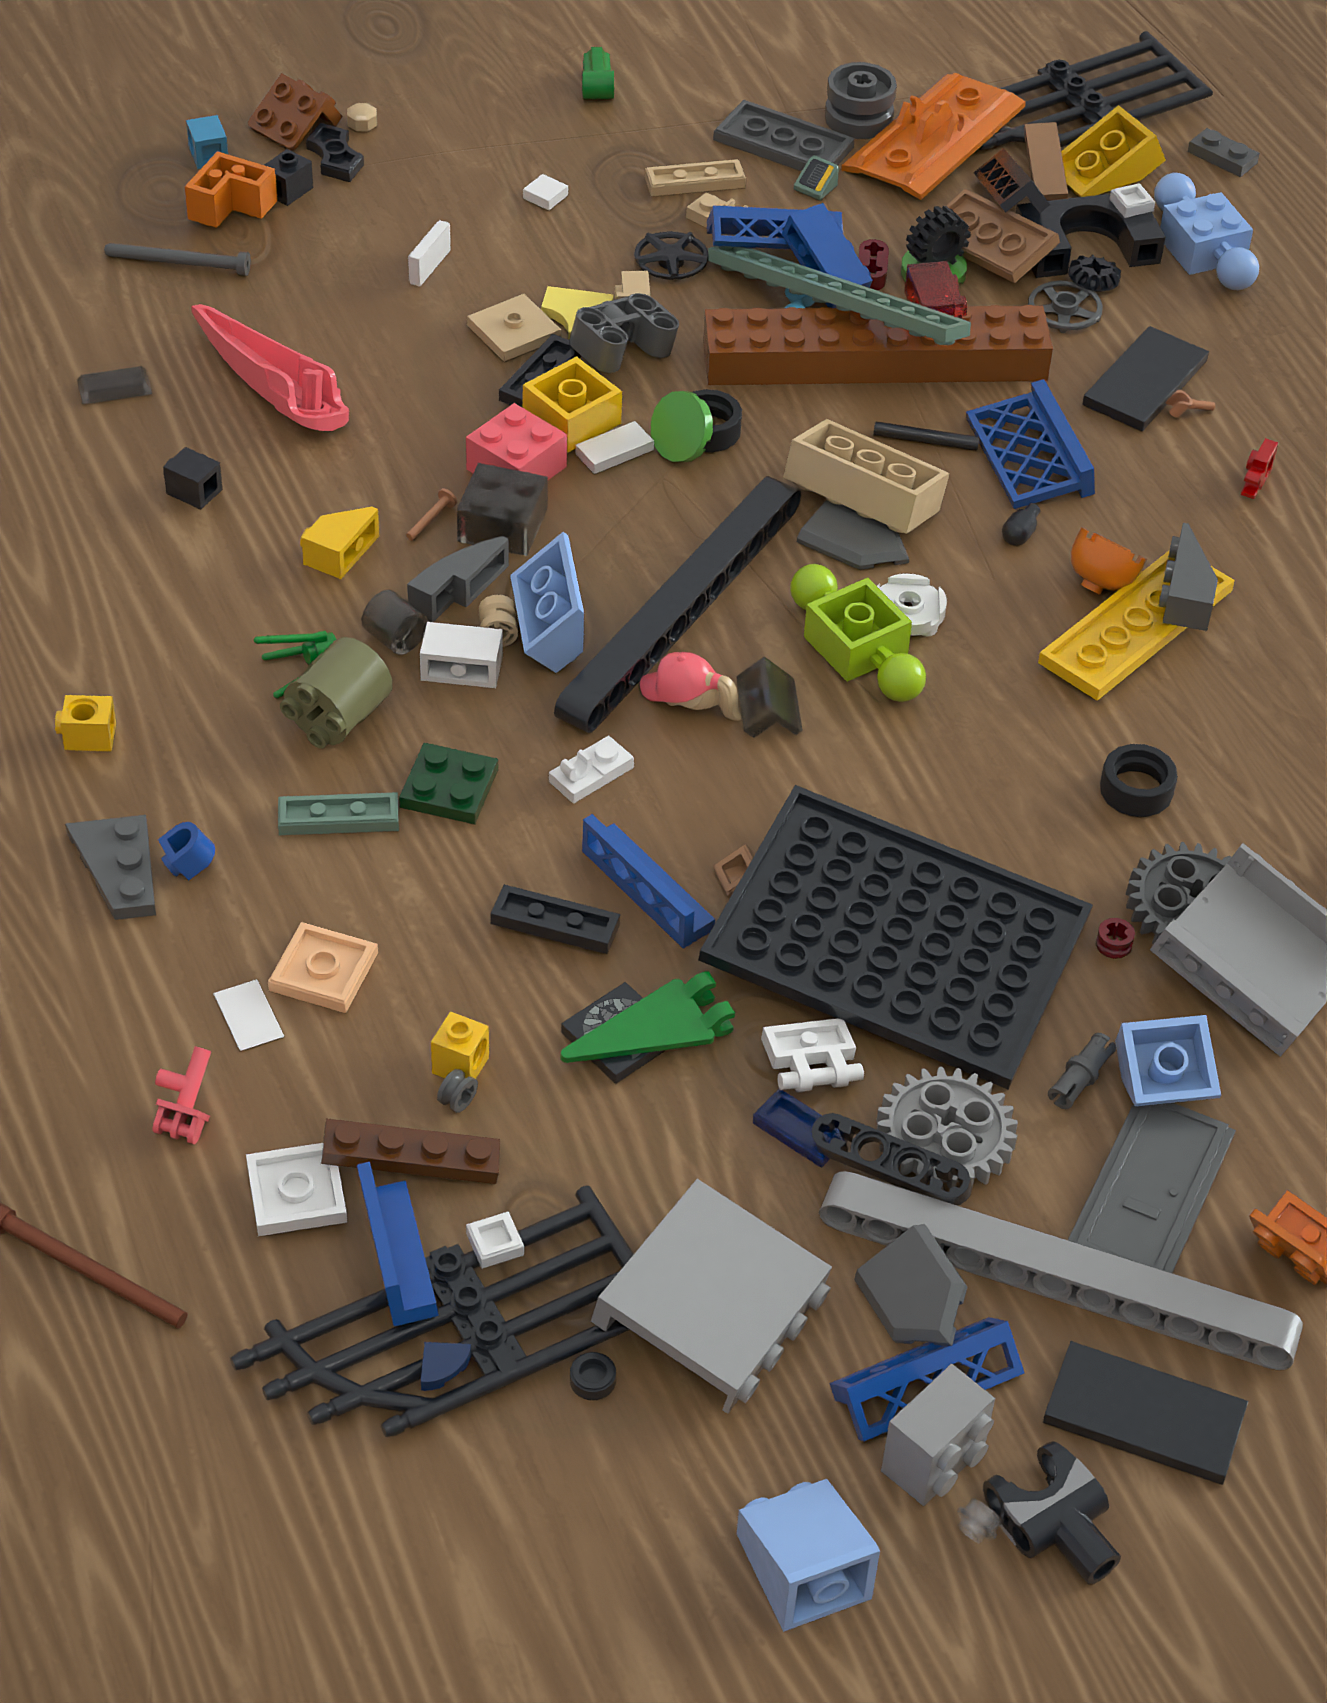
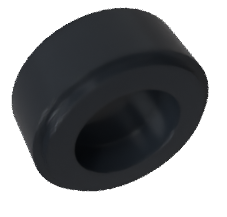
(593, 1376)

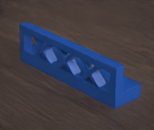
(752, 223)
(645, 882)
(398, 1249)
(921, 1361)

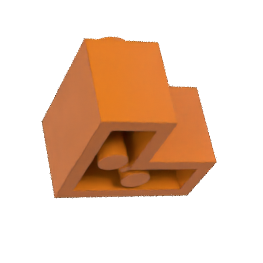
(230, 185)

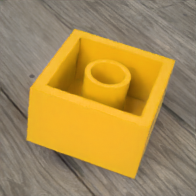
(574, 401)

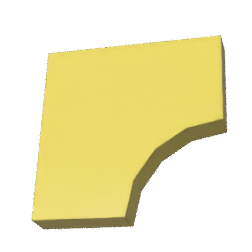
(563, 304)

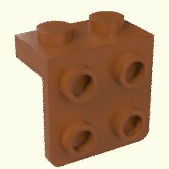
(291, 111)

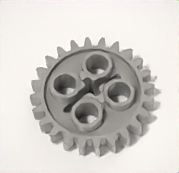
(950, 1119)

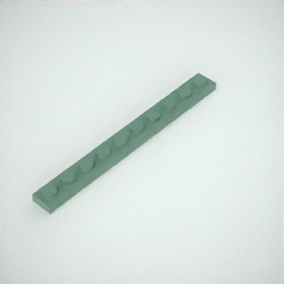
(842, 293)

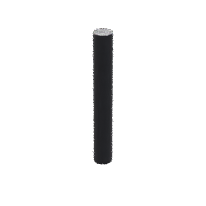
(926, 436)

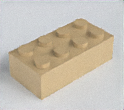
(866, 476)

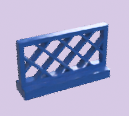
(1061, 440)

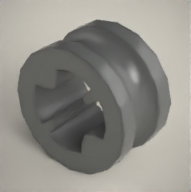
(457, 1090)

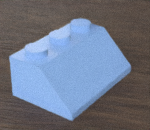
(550, 605)

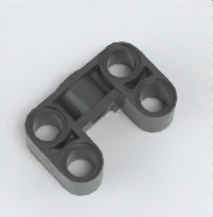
(604, 329)

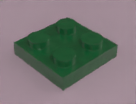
(448, 783)

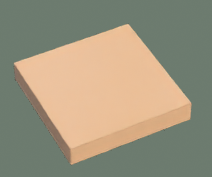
(323, 967)

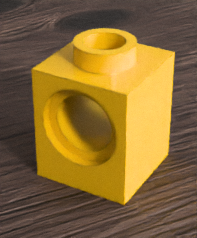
(86, 723)
(460, 1045)

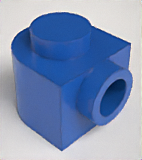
(186, 850)

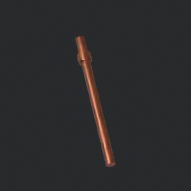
(90, 1268)

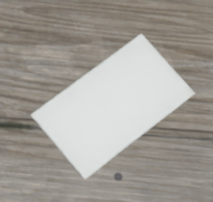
(248, 1015)

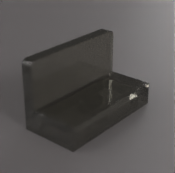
(768, 697)

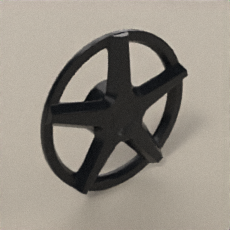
(671, 255)

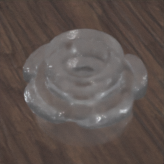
(978, 1521)

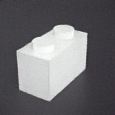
(461, 654)

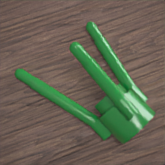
(314, 645)

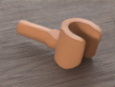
(1181, 402)

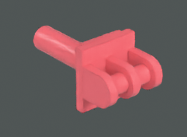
(188, 1086)

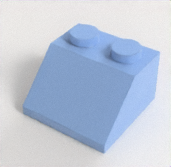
(1167, 1060)

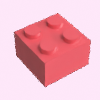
(518, 442)

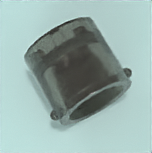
(394, 622)

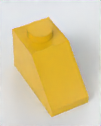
(339, 540)

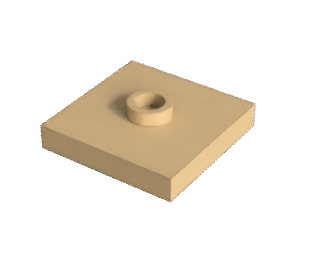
(513, 327)

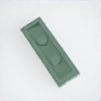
(338, 813)

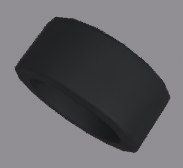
(726, 408)
(1138, 759)

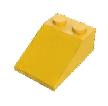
(1111, 155)

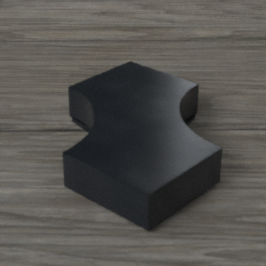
(337, 157)

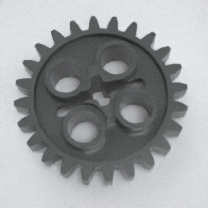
(1169, 884)

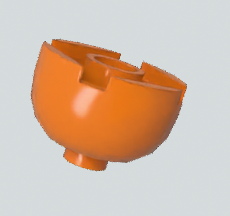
(1103, 563)

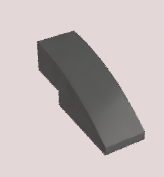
(458, 577)

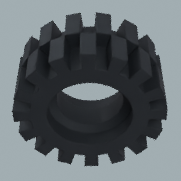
(943, 224)

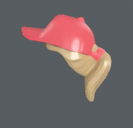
(692, 683)

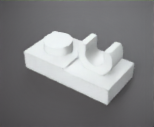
(591, 769)

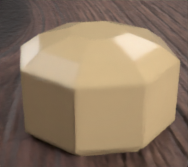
(361, 117)

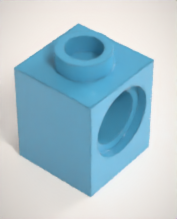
(205, 139)

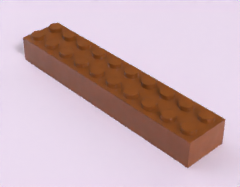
(843, 348)

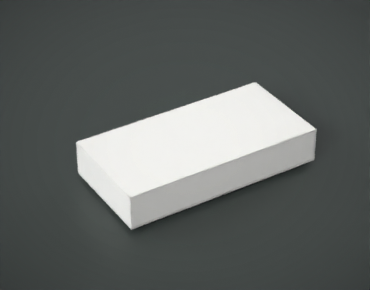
(429, 253)
(614, 447)

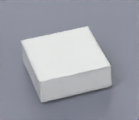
(545, 192)
(1132, 200)
(495, 1239)

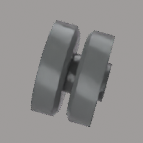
(860, 99)

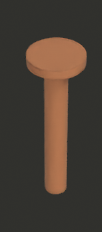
(446, 498)

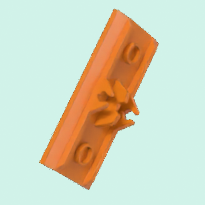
(935, 134)

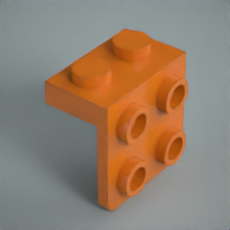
(1297, 1233)

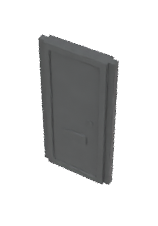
(1153, 1185)

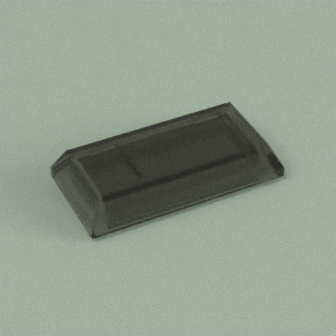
(114, 385)

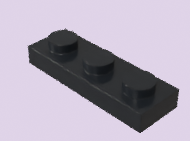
(550, 355)
(555, 919)

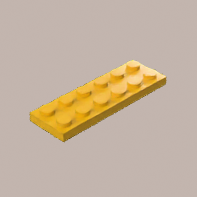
(1119, 634)

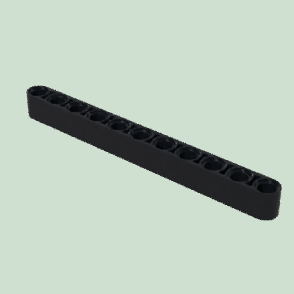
(676, 605)

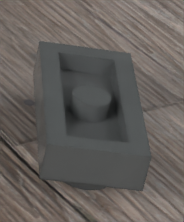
(1223, 152)

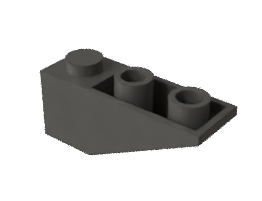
(1192, 583)

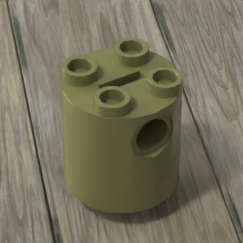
(337, 691)

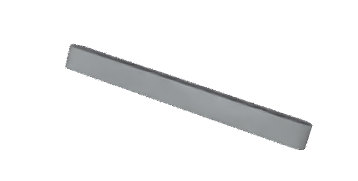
(1069, 1271)

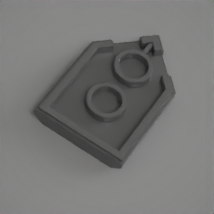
(852, 538)
(913, 1288)

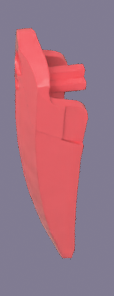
(282, 376)

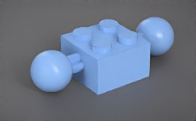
(1206, 232)

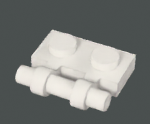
(809, 1044)

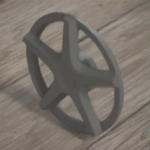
(1067, 304)

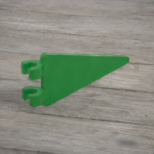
(658, 1023)

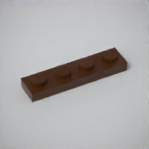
(411, 1151)

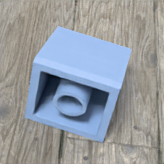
(808, 1552)

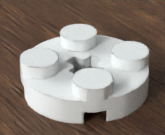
(927, 602)

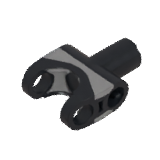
(1057, 1514)

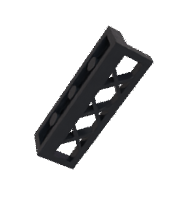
(1009, 182)

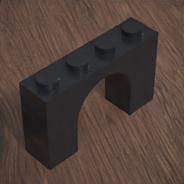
(1137, 236)

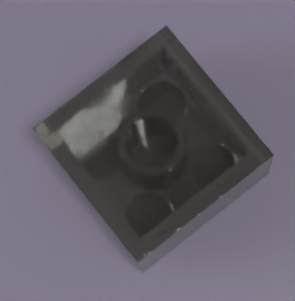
(503, 505)

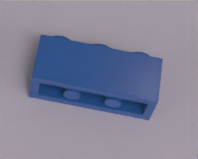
(823, 247)

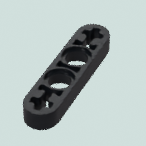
(894, 1154)

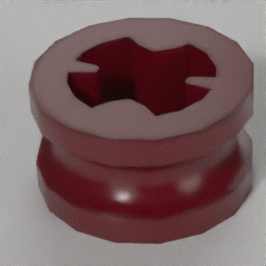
(1115, 948)

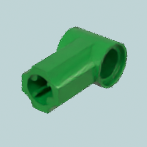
(597, 75)

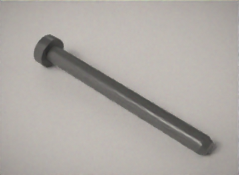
(239, 263)

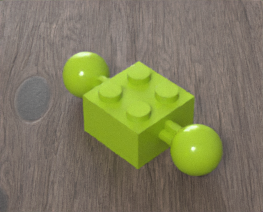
(858, 631)

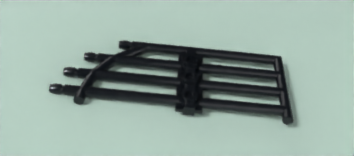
(1090, 104)
(471, 1312)

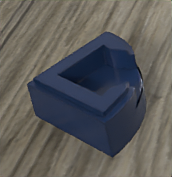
(443, 1363)

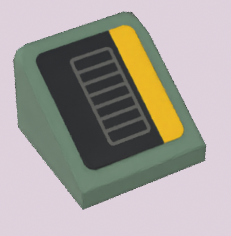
(817, 178)

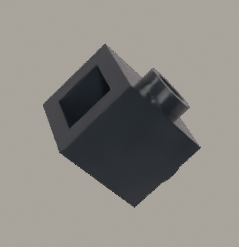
(292, 176)
(192, 478)

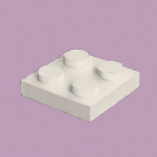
(294, 1190)

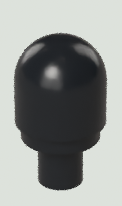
(1021, 525)

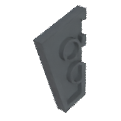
(119, 862)

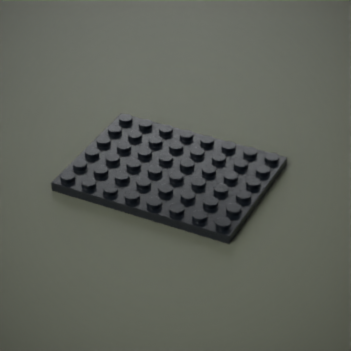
(898, 935)

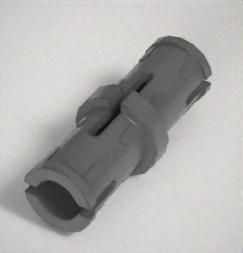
(1081, 1070)

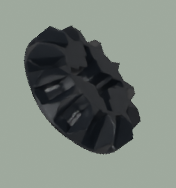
(1085, 270)

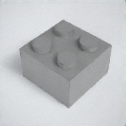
(938, 1435)

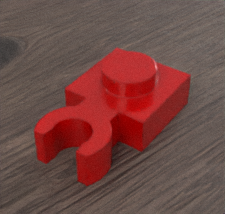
(1259, 467)

